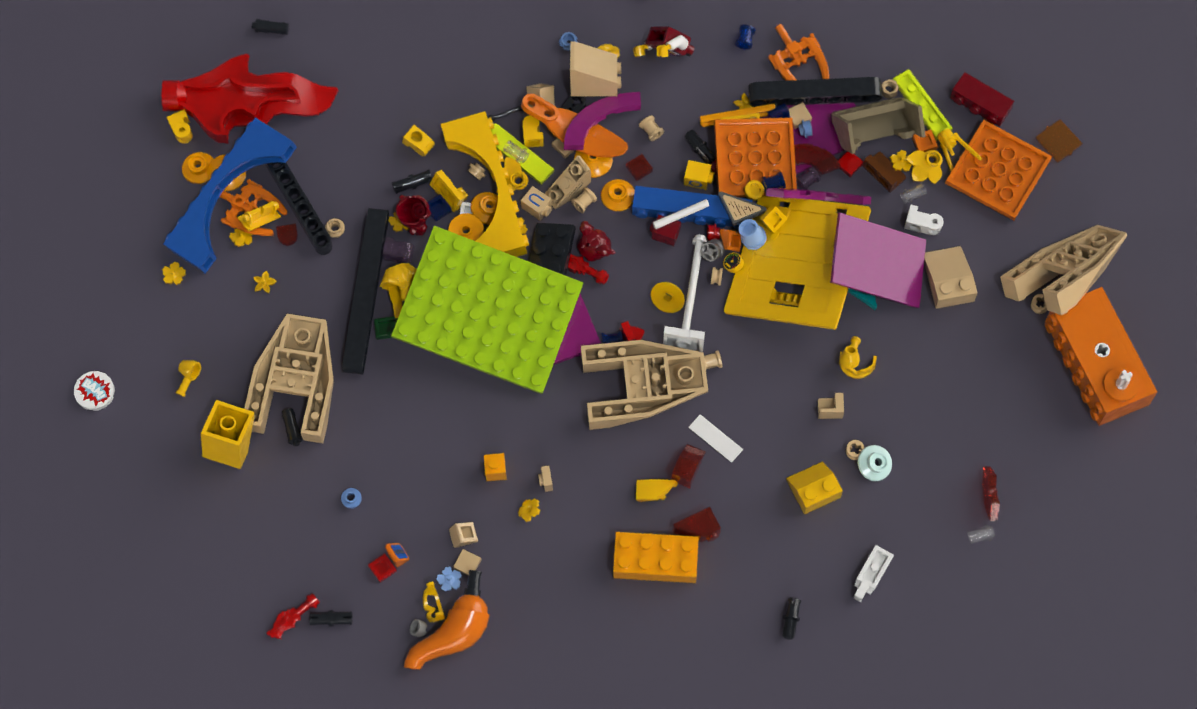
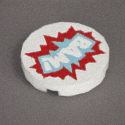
(94, 390)

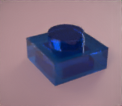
(779, 112)
(439, 207)

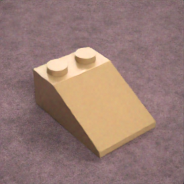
(950, 277)

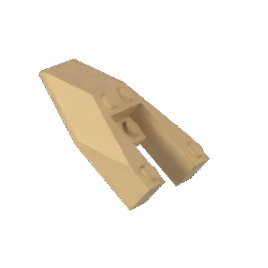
(1079, 259)
(295, 364)
(654, 379)

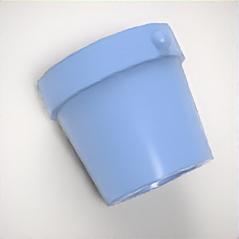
(752, 234)

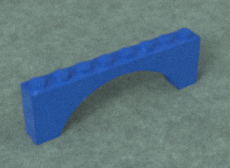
(255, 147)

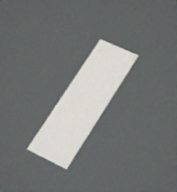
(715, 438)

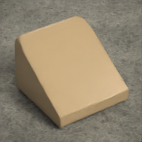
(463, 534)

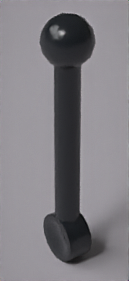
(505, 113)

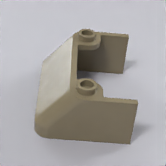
(876, 121)

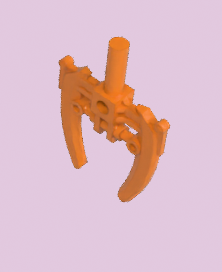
(794, 50)
(241, 203)

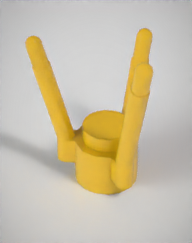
(948, 141)

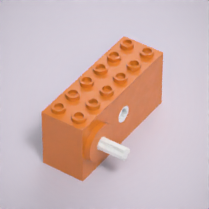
(1101, 358)

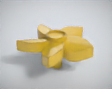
(743, 103)
(264, 282)

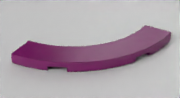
(596, 112)
(818, 195)

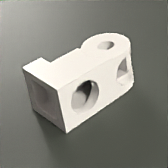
(923, 222)

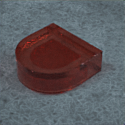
(287, 234)

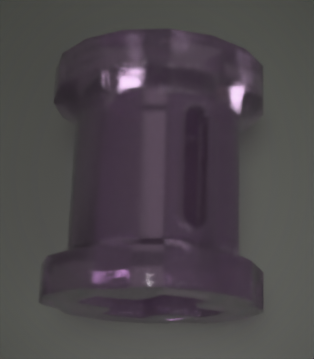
(808, 178)

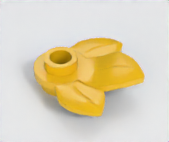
(923, 167)
(515, 172)

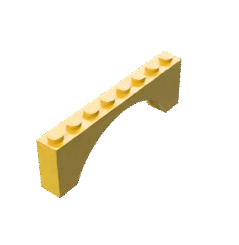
(474, 137)

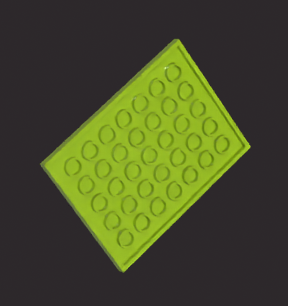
(487, 309)

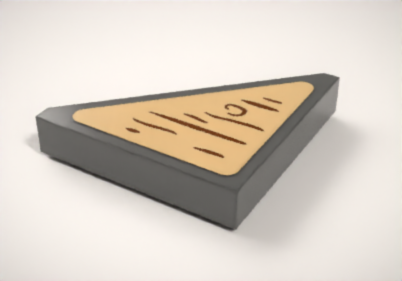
(740, 209)

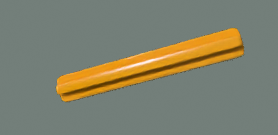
(708, 120)

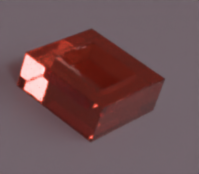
(639, 167)

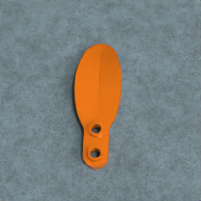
(599, 141)

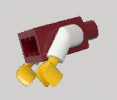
(666, 42)

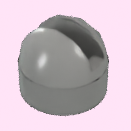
(418, 628)

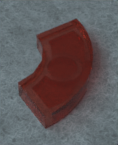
(815, 156)
(990, 493)

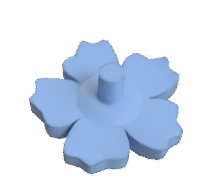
(449, 579)

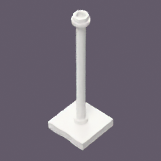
(685, 337)

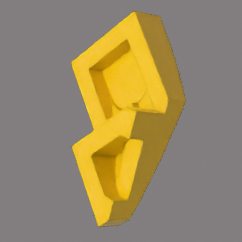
(653, 489)

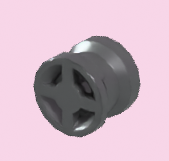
(711, 254)

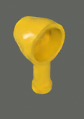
(850, 357)
(190, 370)

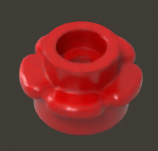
(713, 232)

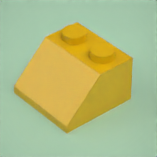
(815, 487)

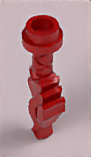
(579, 266)
(288, 618)

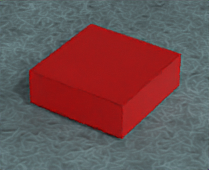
(850, 163)
(382, 568)

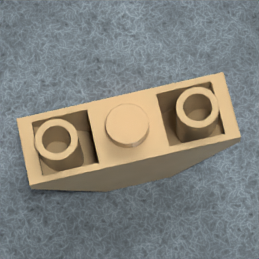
(570, 183)

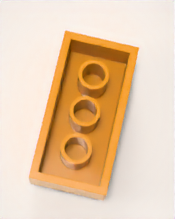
(655, 557)

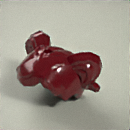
(413, 213)
(598, 243)

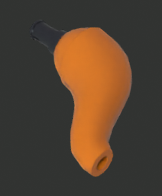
(460, 629)

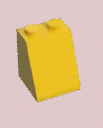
(227, 434)

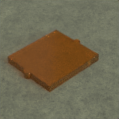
(1059, 140)

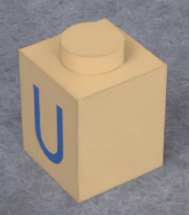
(536, 203)

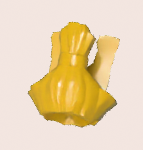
(398, 282)

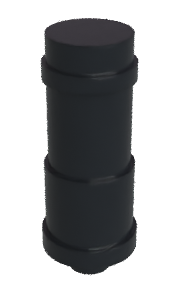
(267, 26)
(292, 429)

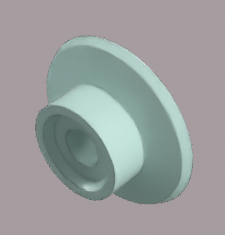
(867, 464)

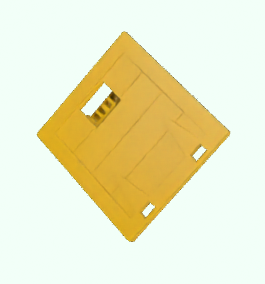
(794, 255)

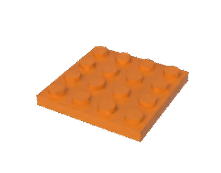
(753, 150)
(1003, 175)

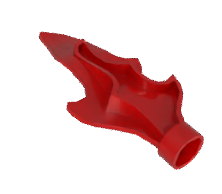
(234, 97)

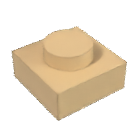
(545, 479)

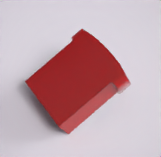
(631, 333)

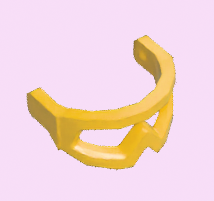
(860, 373)
(430, 590)

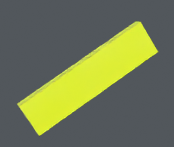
(914, 92)
(533, 166)

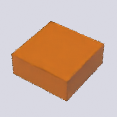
(926, 143)

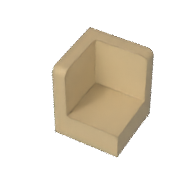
(542, 90)
(831, 407)

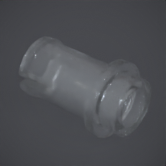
(520, 154)
(913, 193)
(980, 534)

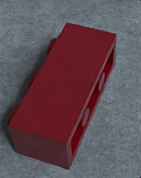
(982, 99)

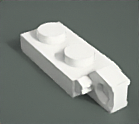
(872, 572)

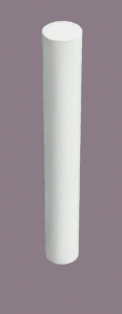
(681, 214)

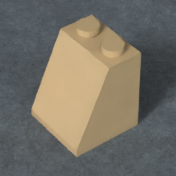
(593, 71)

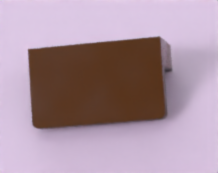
(882, 170)

